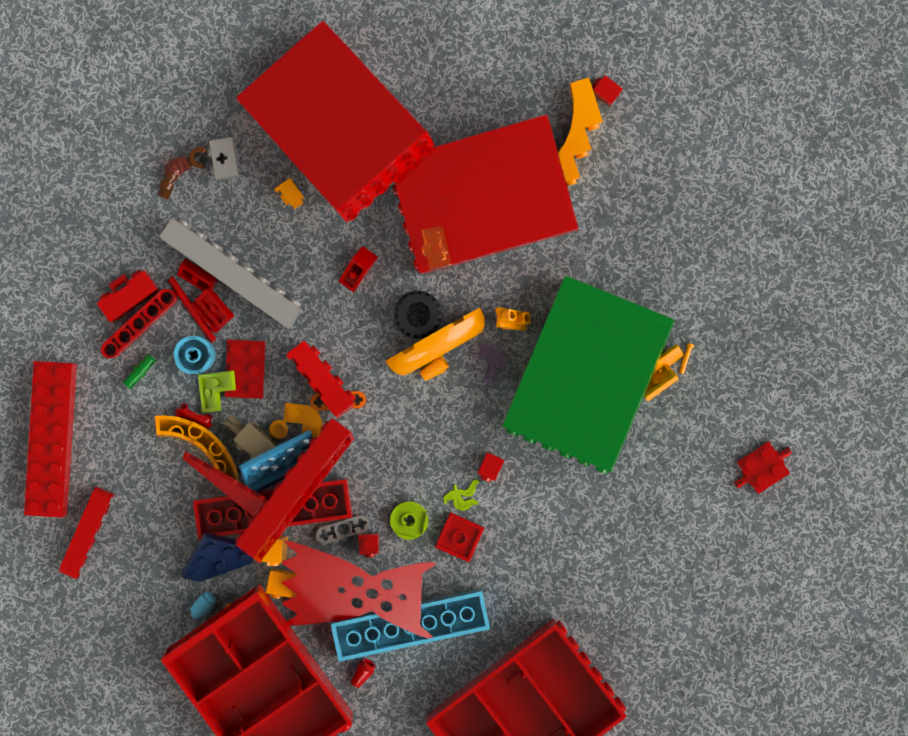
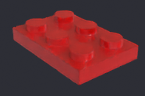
(248, 364)

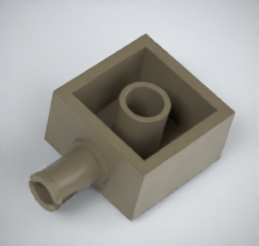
(251, 437)

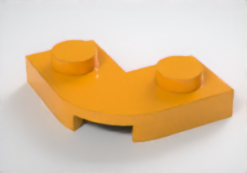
(303, 415)

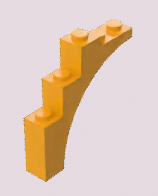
(585, 115)

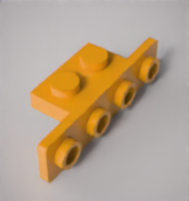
(663, 374)

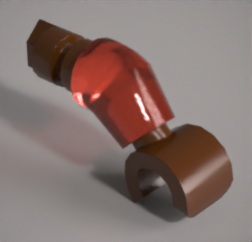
(176, 168)

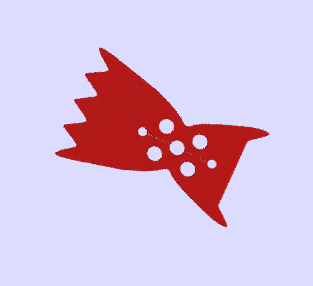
(321, 602)

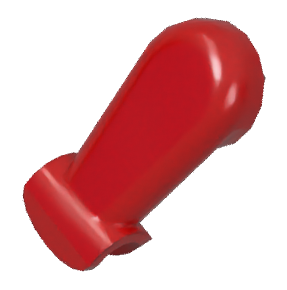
(187, 414)

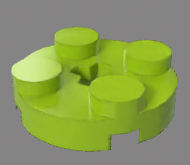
(399, 525)

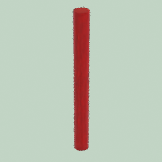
(185, 300)

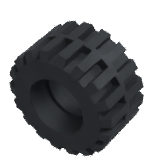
(408, 300)

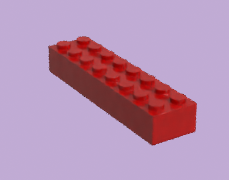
(50, 439)
(295, 490)
(225, 517)

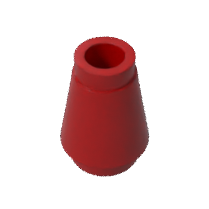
(363, 671)

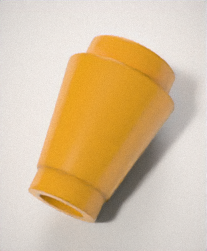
(434, 368)

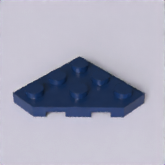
(214, 557)

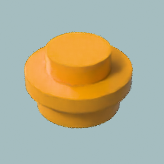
(278, 429)

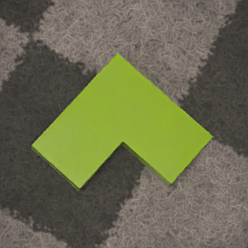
(210, 387)

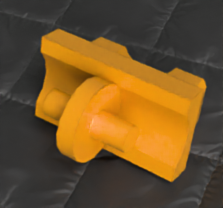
(512, 319)

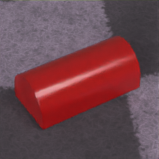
(196, 275)

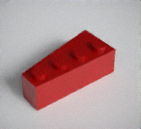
(321, 378)

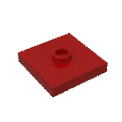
(459, 537)

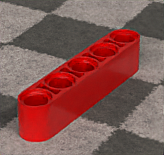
(130, 327)
(86, 530)

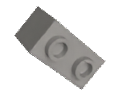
(227, 148)

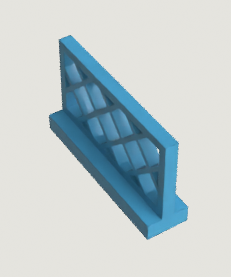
(274, 469)

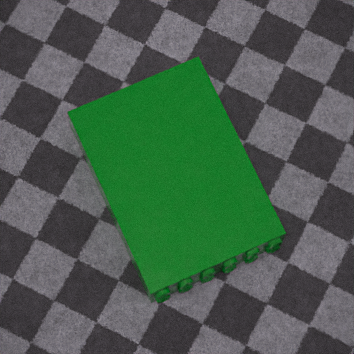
(588, 374)

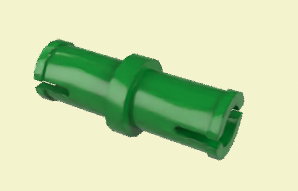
(139, 371)

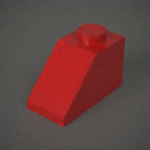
(358, 269)

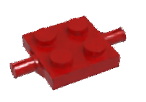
(763, 467)

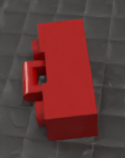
(120, 302)

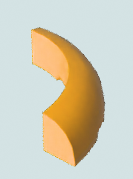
(438, 343)
(199, 437)

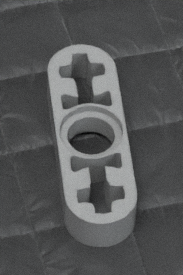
(355, 519)

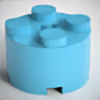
(205, 352)

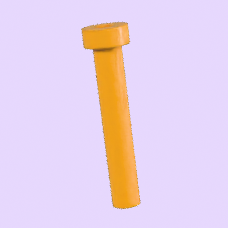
(686, 357)

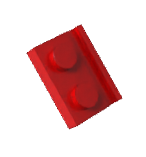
(212, 310)

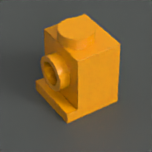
(290, 193)

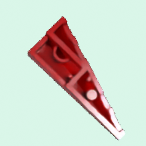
(238, 492)

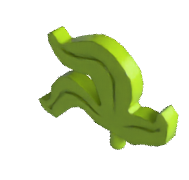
(458, 502)

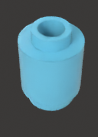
(203, 606)

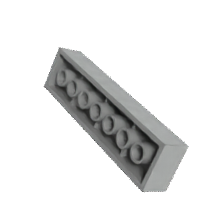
(227, 270)

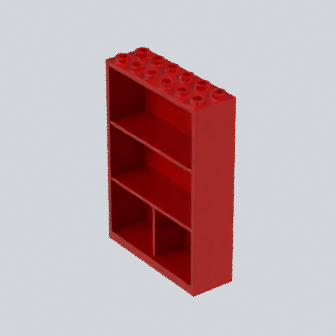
(336, 121)
(488, 193)
(255, 674)
(533, 691)

